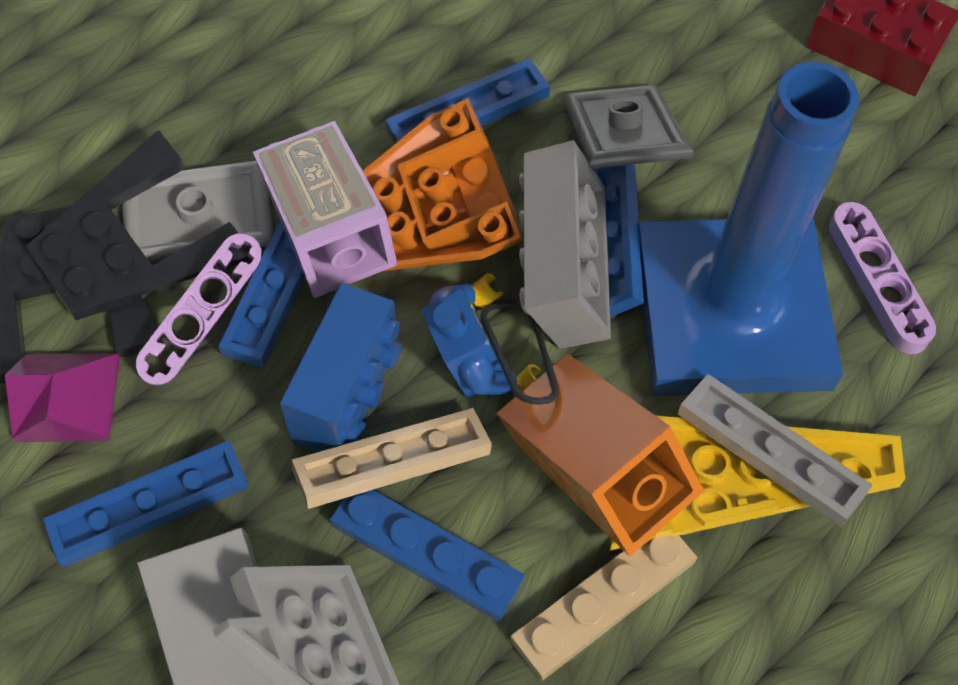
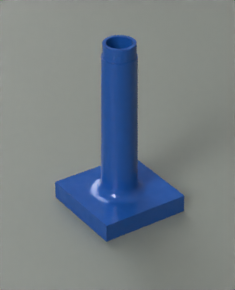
(752, 289)

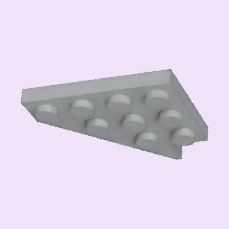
(306, 627)

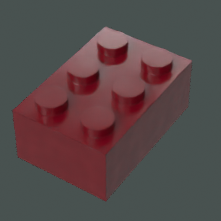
(884, 38)

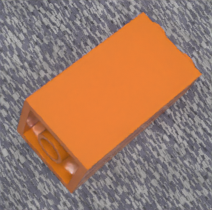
(604, 453)

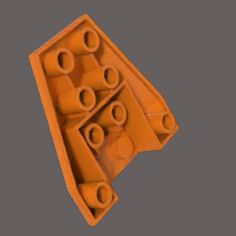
(444, 192)

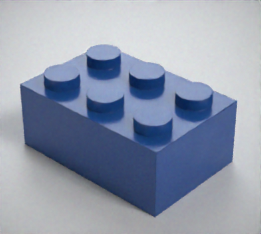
(342, 370)

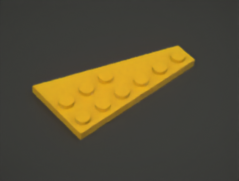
(742, 493)

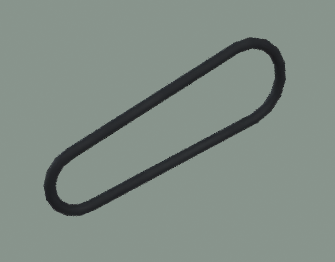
(507, 372)

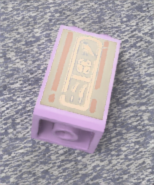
(326, 208)

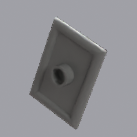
(626, 126)

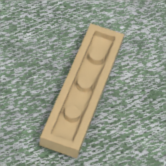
(390, 457)
(600, 603)

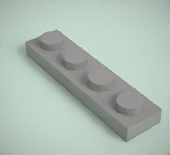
(775, 450)

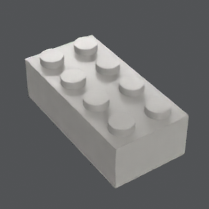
(564, 246)

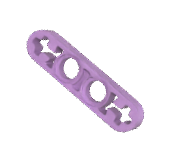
(888, 274)
(193, 304)

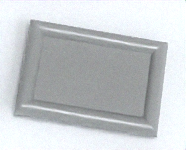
(197, 204)

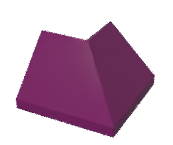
(62, 397)

